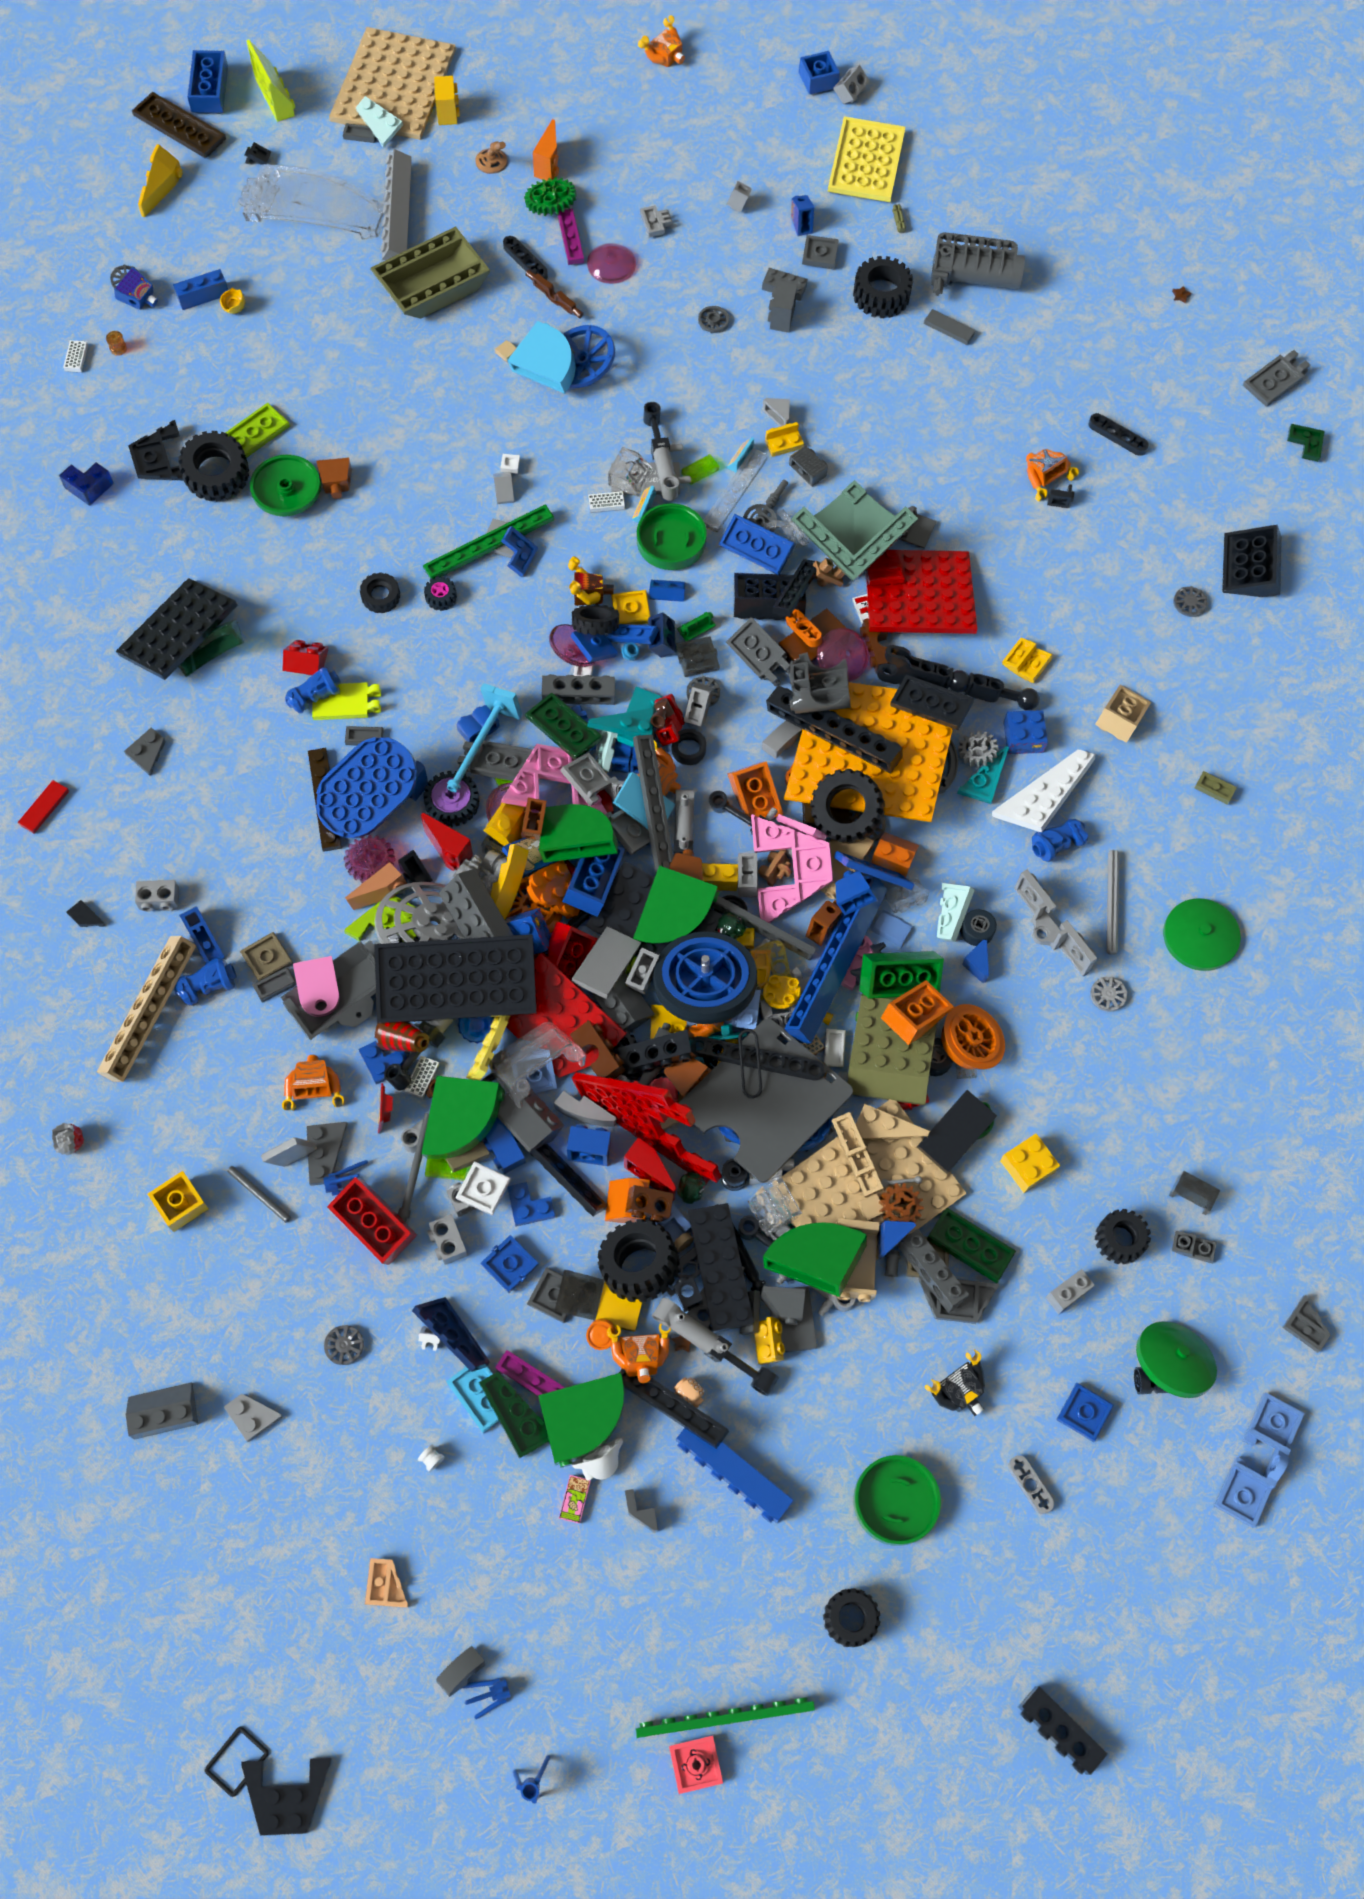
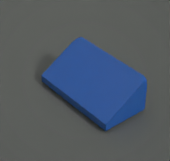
(667, 590)

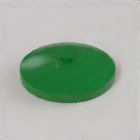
(285, 485)
(1201, 934)
(1176, 1359)

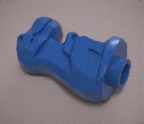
(319, 685)
(1054, 839)
(209, 978)

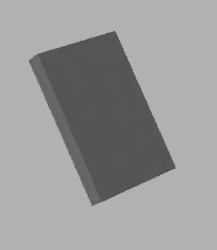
(800, 1336)

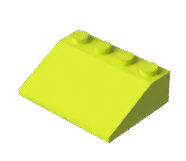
(270, 84)

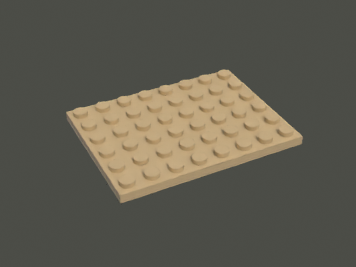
(395, 74)
(829, 1190)

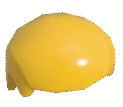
(232, 301)

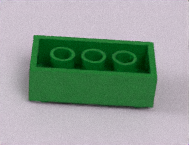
(897, 973)

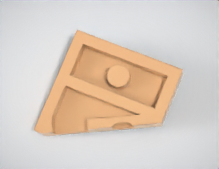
(384, 1585)

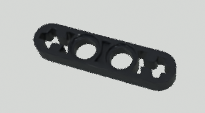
(527, 257)
(1119, 432)

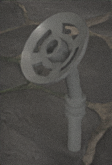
(770, 503)

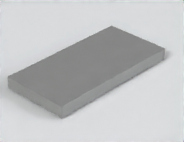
(606, 962)

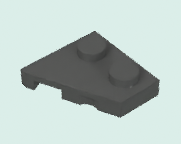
(146, 750)
(1307, 1325)

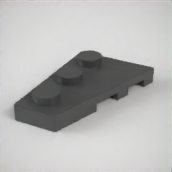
(328, 1142)

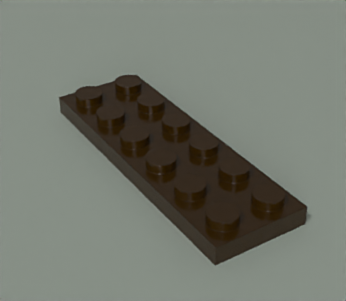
(179, 124)

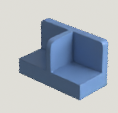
(676, 1224)

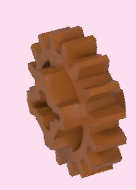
(900, 1197)

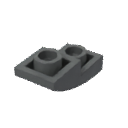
(1193, 1247)
(459, 1670)

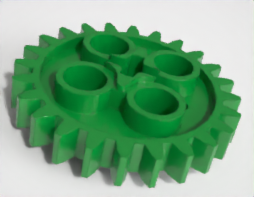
(550, 196)

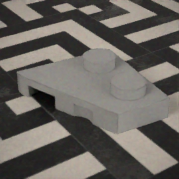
(251, 1416)

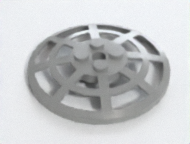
(421, 916)

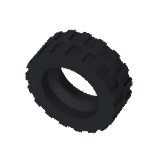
(376, 580)

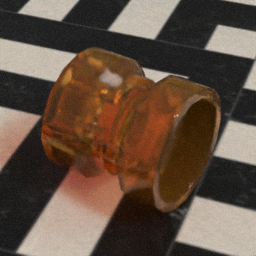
(116, 343)

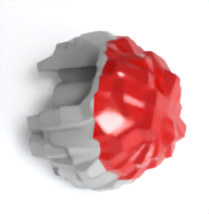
(67, 1138)

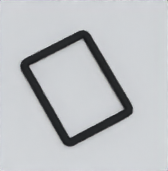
(222, 1749)

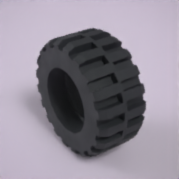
(209, 446)
(834, 784)
(643, 1283)

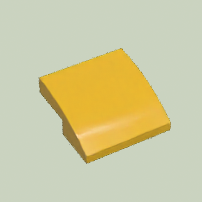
(1027, 660)

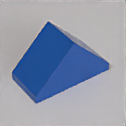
(977, 962)

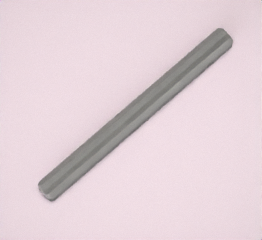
(1113, 902)

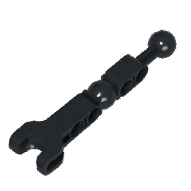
(974, 685)

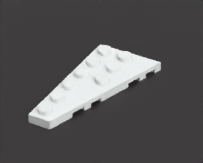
(1041, 799)

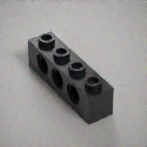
(664, 1044)
(1092, 1752)

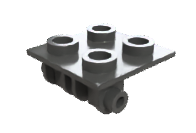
(920, 531)

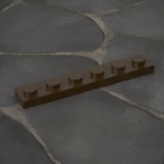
(319, 768)

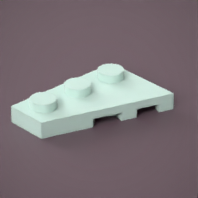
(380, 121)
(604, 749)
(954, 908)

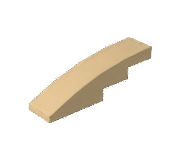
(857, 1154)

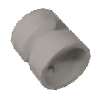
(492, 862)

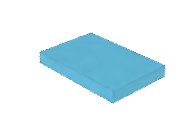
(631, 800)
(472, 1397)

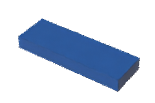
(634, 633)

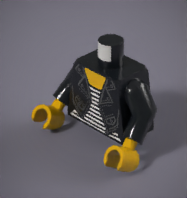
(961, 1387)

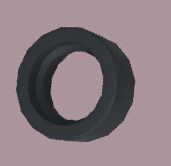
(685, 759)

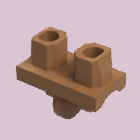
(827, 574)
(778, 868)

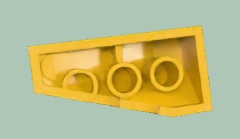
(160, 179)
(506, 824)

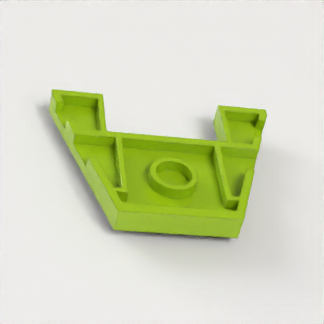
(360, 926)

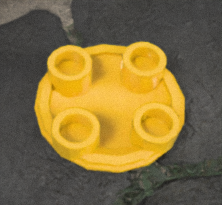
(781, 991)

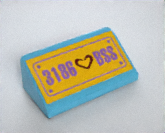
(741, 455)
(644, 503)

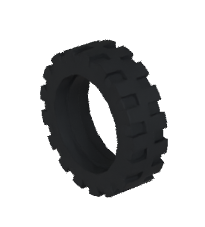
(595, 619)

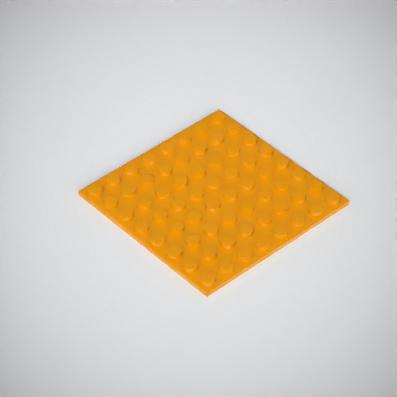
(914, 782)

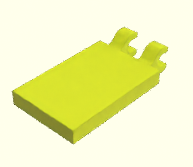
(349, 704)

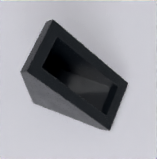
(413, 869)

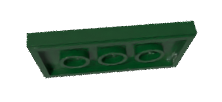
(563, 726)
(971, 1245)

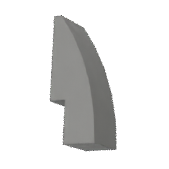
(781, 739)
(584, 1111)

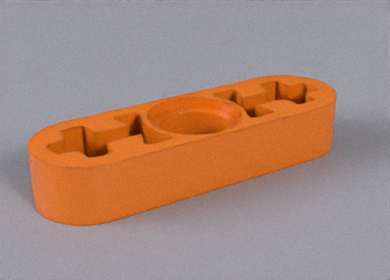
(816, 639)

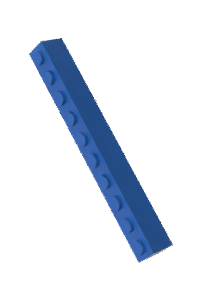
(833, 967)

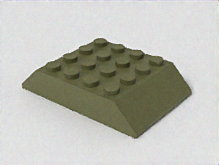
(432, 274)
(883, 1062)

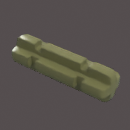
(899, 218)

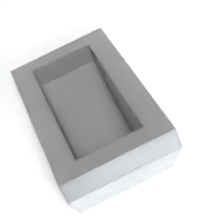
(777, 410)
(503, 488)

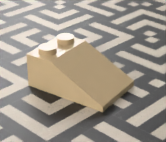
(1123, 713)

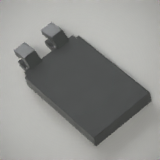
(1276, 378)
(759, 651)
(496, 760)

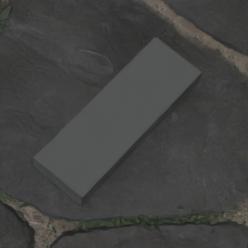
(949, 327)

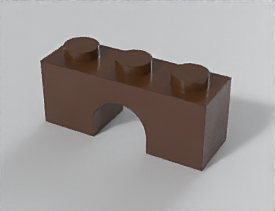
(876, 651)
(590, 1037)

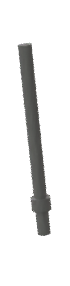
(404, 1211)

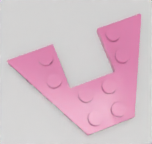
(545, 764)
(810, 862)

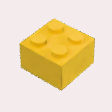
(446, 100)
(1030, 1163)
(178, 1201)

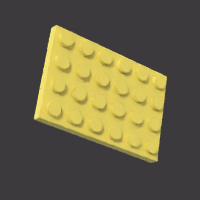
(866, 159)

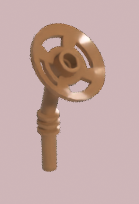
(495, 149)

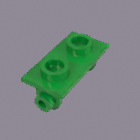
(696, 626)

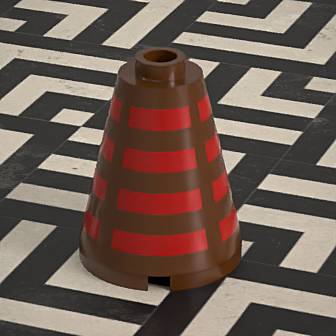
(401, 1037)

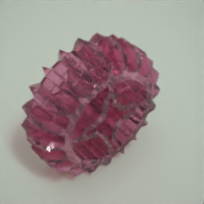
(355, 863)

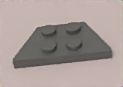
(971, 1310)

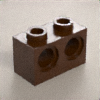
(649, 1198)

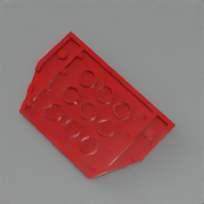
(566, 1007)

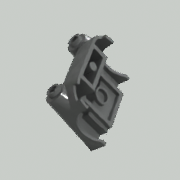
(817, 687)

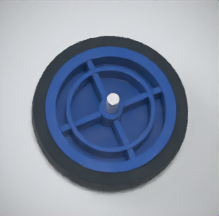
(705, 977)

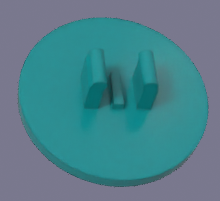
(726, 1033)

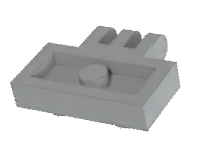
(655, 220)

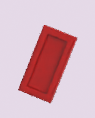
(885, 575)

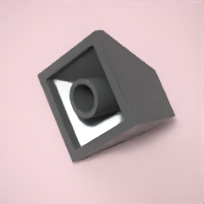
(784, 1303)

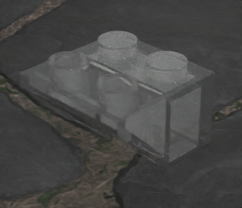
(774, 1206)

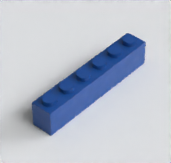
(738, 1474)

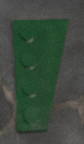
(518, 1420)

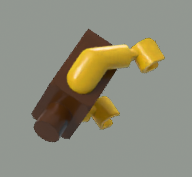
(587, 587)

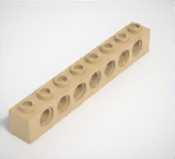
(146, 1009)

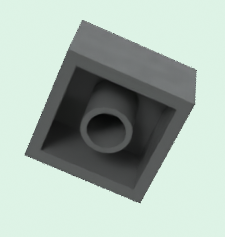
(782, 306)

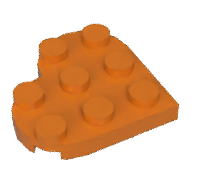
(549, 888)

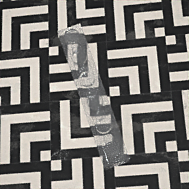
(735, 490)

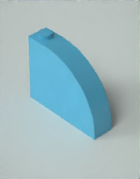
(545, 358)

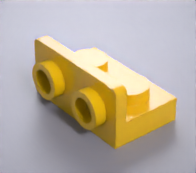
(783, 439)
(769, 1342)

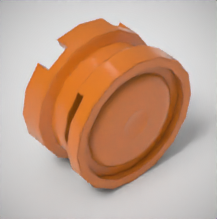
(597, 1334)

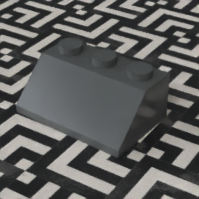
(625, 1006)
(532, 1124)
(161, 1411)

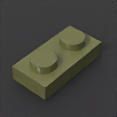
(1215, 787)

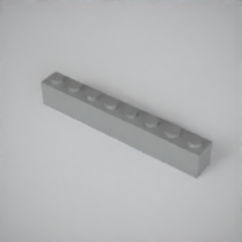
(396, 204)

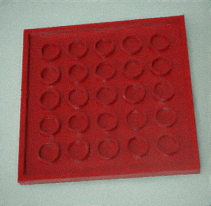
(932, 599)

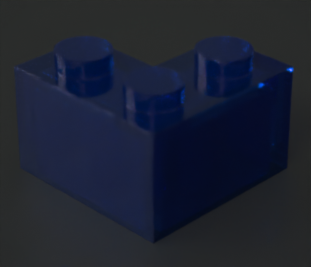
(87, 485)

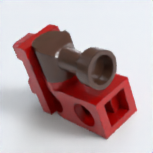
(667, 719)

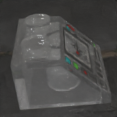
(630, 472)

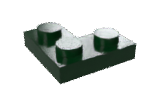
(1310, 439)

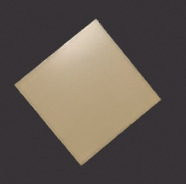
(505, 350)
(870, 1207)

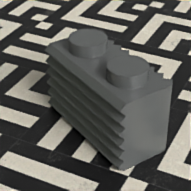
(808, 465)

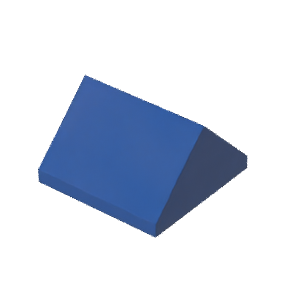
(890, 1234)

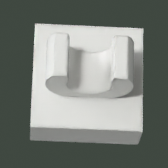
(426, 1336)

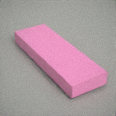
(800, 827)

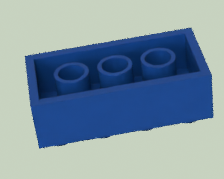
(207, 81)
(592, 882)

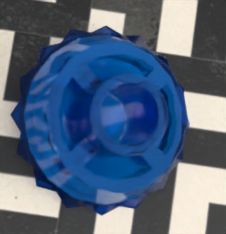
(475, 1028)

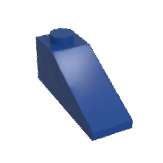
(201, 934)

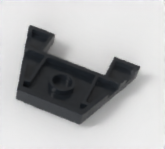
(150, 455)
(288, 1807)

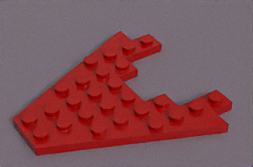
(640, 1110)

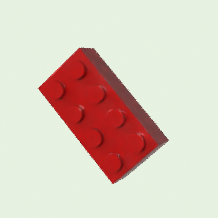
(372, 1221)

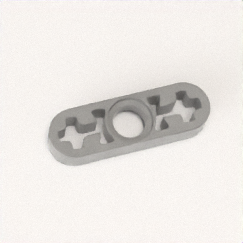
(1039, 1485)

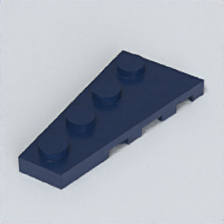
(449, 1328)

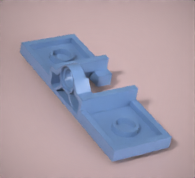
(1244, 1489)

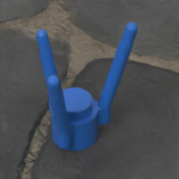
(333, 1180)
(498, 1692)
(531, 1786)

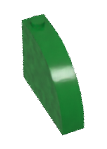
(575, 833)
(674, 906)
(460, 1115)
(817, 1255)
(582, 1417)

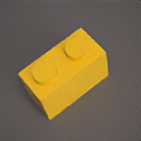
(721, 875)

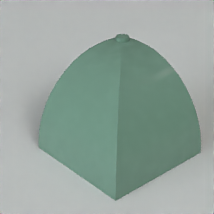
(854, 529)

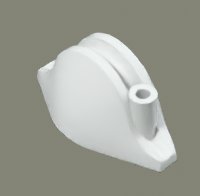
(600, 1463)

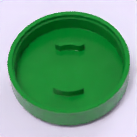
(671, 536)
(897, 1500)

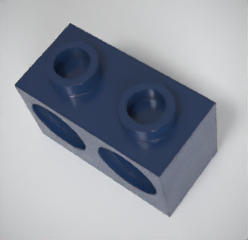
(664, 642)

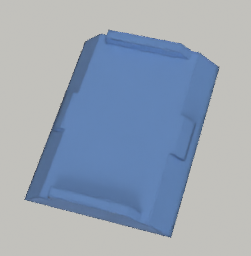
(892, 928)

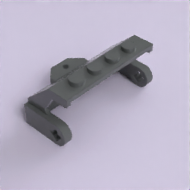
(355, 984)

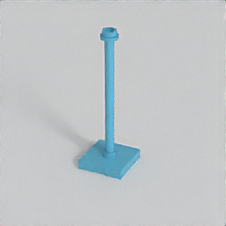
(499, 702)

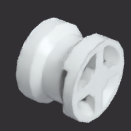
(431, 1458)

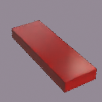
(43, 806)

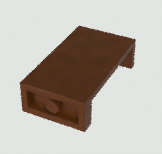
(794, 645)

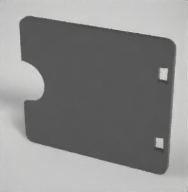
(778, 1119)

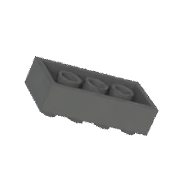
(773, 276)

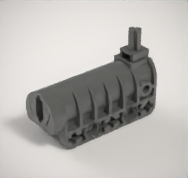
(976, 263)

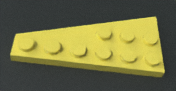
(490, 1044)

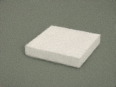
(483, 1188)

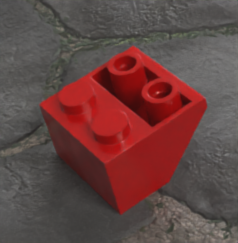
(304, 657)

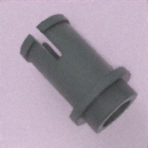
(892, 1263)

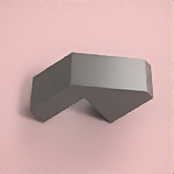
(645, 1517)

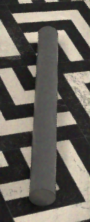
(259, 1194)

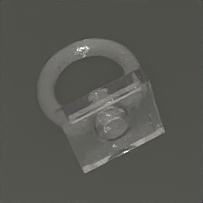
(789, 529)

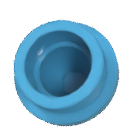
(630, 651)

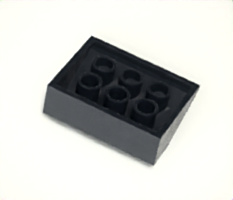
(1252, 562)
(758, 593)

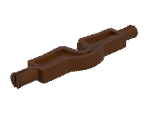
(557, 298)

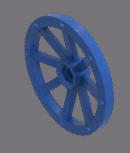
(584, 358)

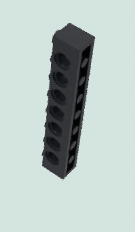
(823, 723)

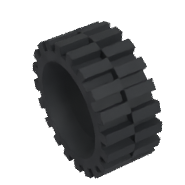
(877, 301)

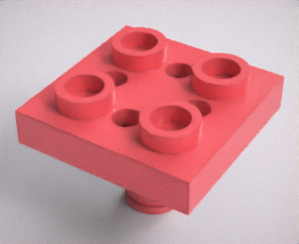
(681, 1755)

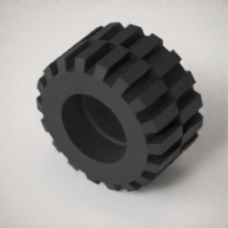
(1133, 1225)
(870, 1612)

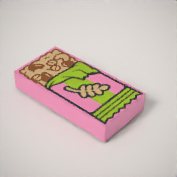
(574, 1499)

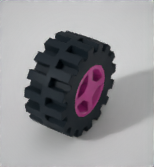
(438, 587)

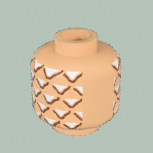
(690, 1391)

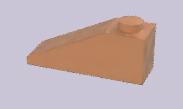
(376, 887)

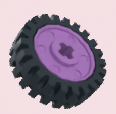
(451, 810)

